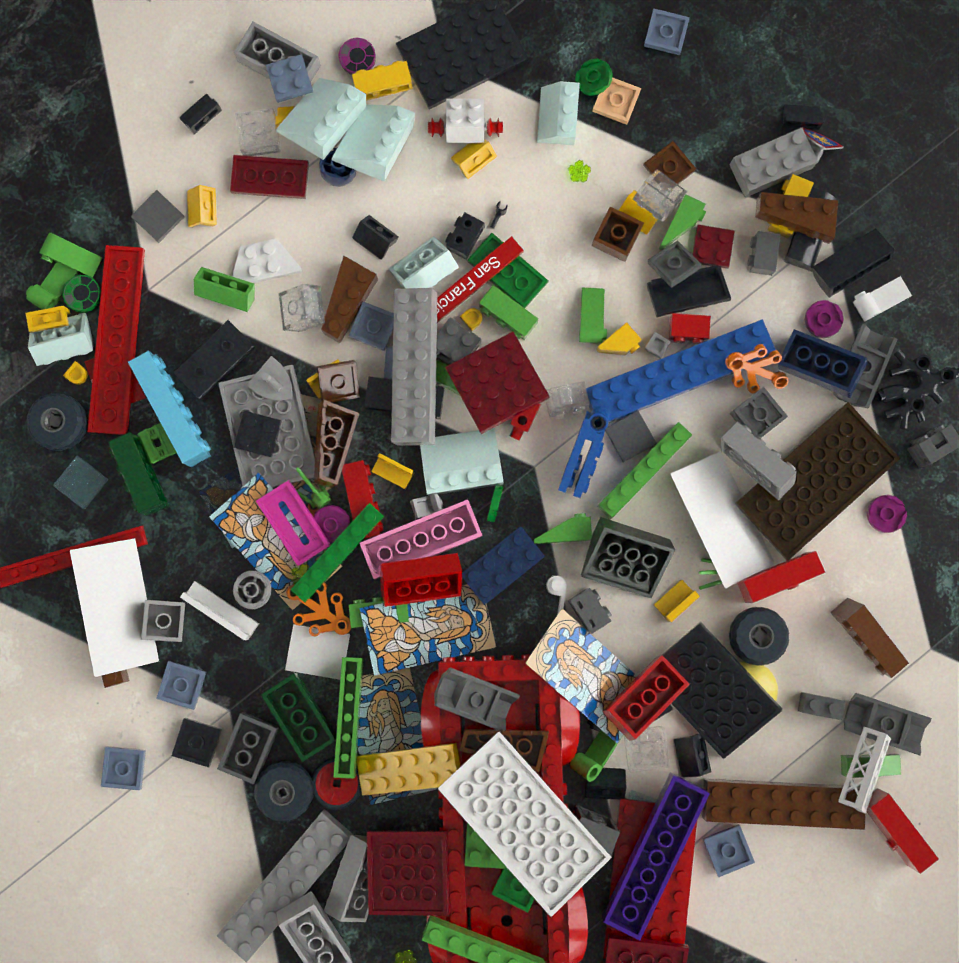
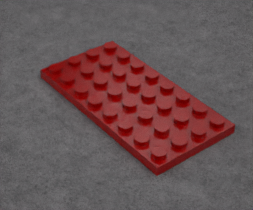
(670, 915)

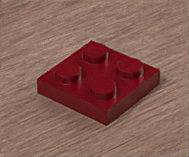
(713, 245)

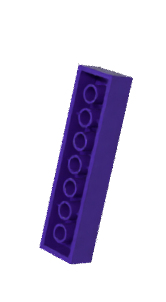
(655, 856)

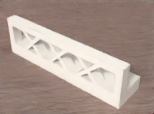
(220, 611)
(872, 771)

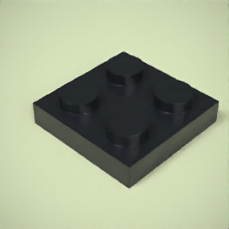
(257, 434)
(196, 742)

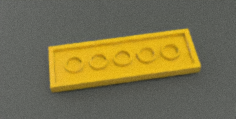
(407, 769)

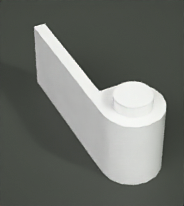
(881, 298)
(557, 586)

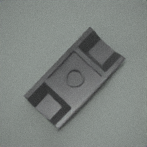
(878, 352)
(474, 698)
(901, 725)

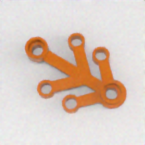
(738, 361)
(322, 611)

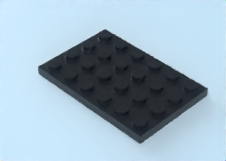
(461, 52)
(722, 695)

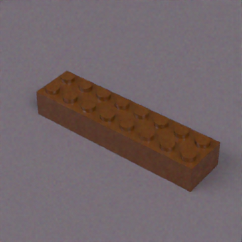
(780, 804)

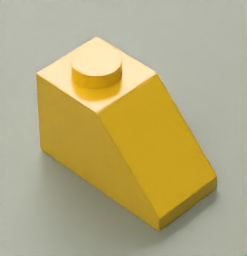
(621, 342)

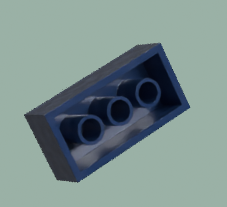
(822, 363)
(502, 565)

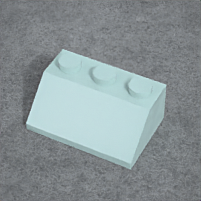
(558, 113)
(424, 266)
(61, 342)

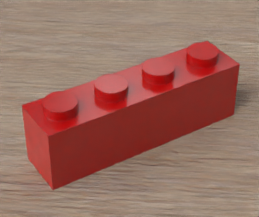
(360, 491)

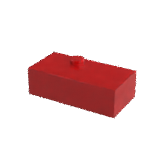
(781, 577)
(421, 579)
(645, 698)
(900, 832)

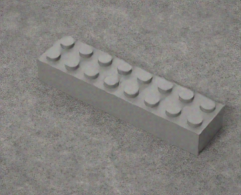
(414, 366)
(285, 884)

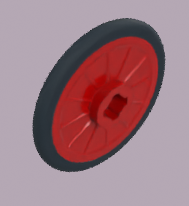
(330, 796)

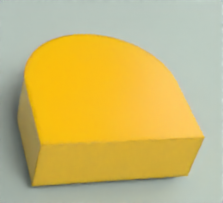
(472, 318)
(76, 373)

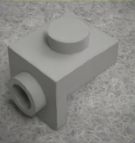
(426, 505)

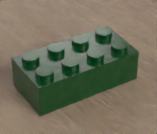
(138, 474)
(299, 716)

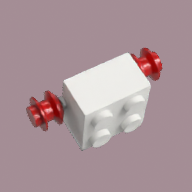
(465, 122)

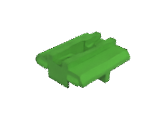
(155, 453)

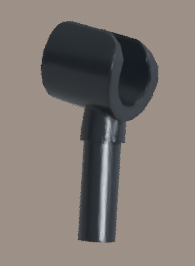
(499, 212)

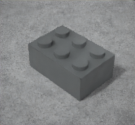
(248, 747)

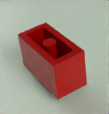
(689, 328)

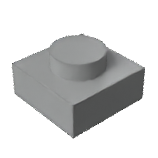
(657, 345)

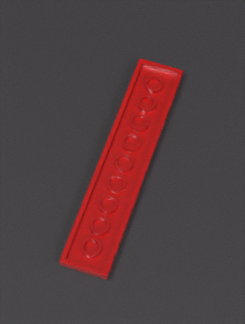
(116, 340)

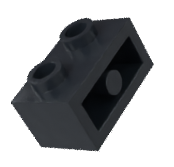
(465, 235)

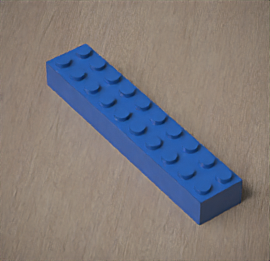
(676, 372)

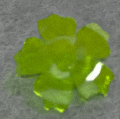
(579, 171)
(299, 572)
(405, 957)

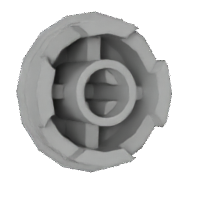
(252, 589)

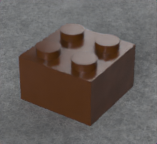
(617, 234)

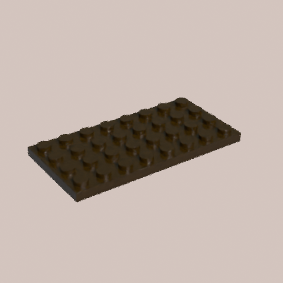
(831, 473)

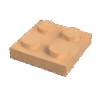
(617, 101)

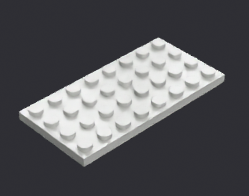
(524, 823)

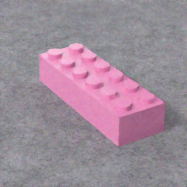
(423, 537)

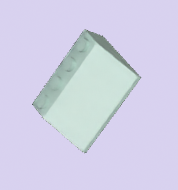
(323, 116)
(375, 140)
(461, 462)

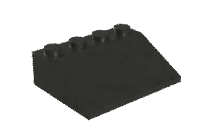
(627, 557)

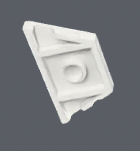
(264, 262)

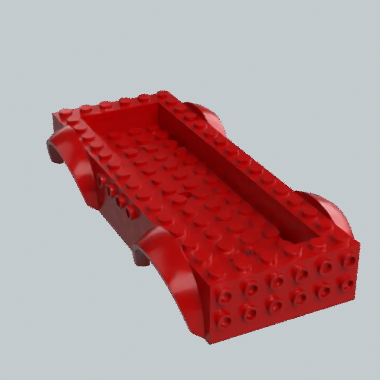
(473, 886)

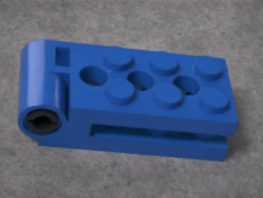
(593, 431)

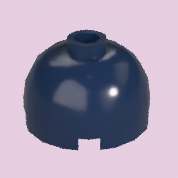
(334, 172)

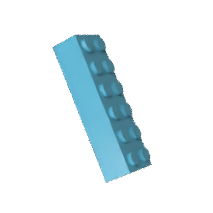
(170, 409)

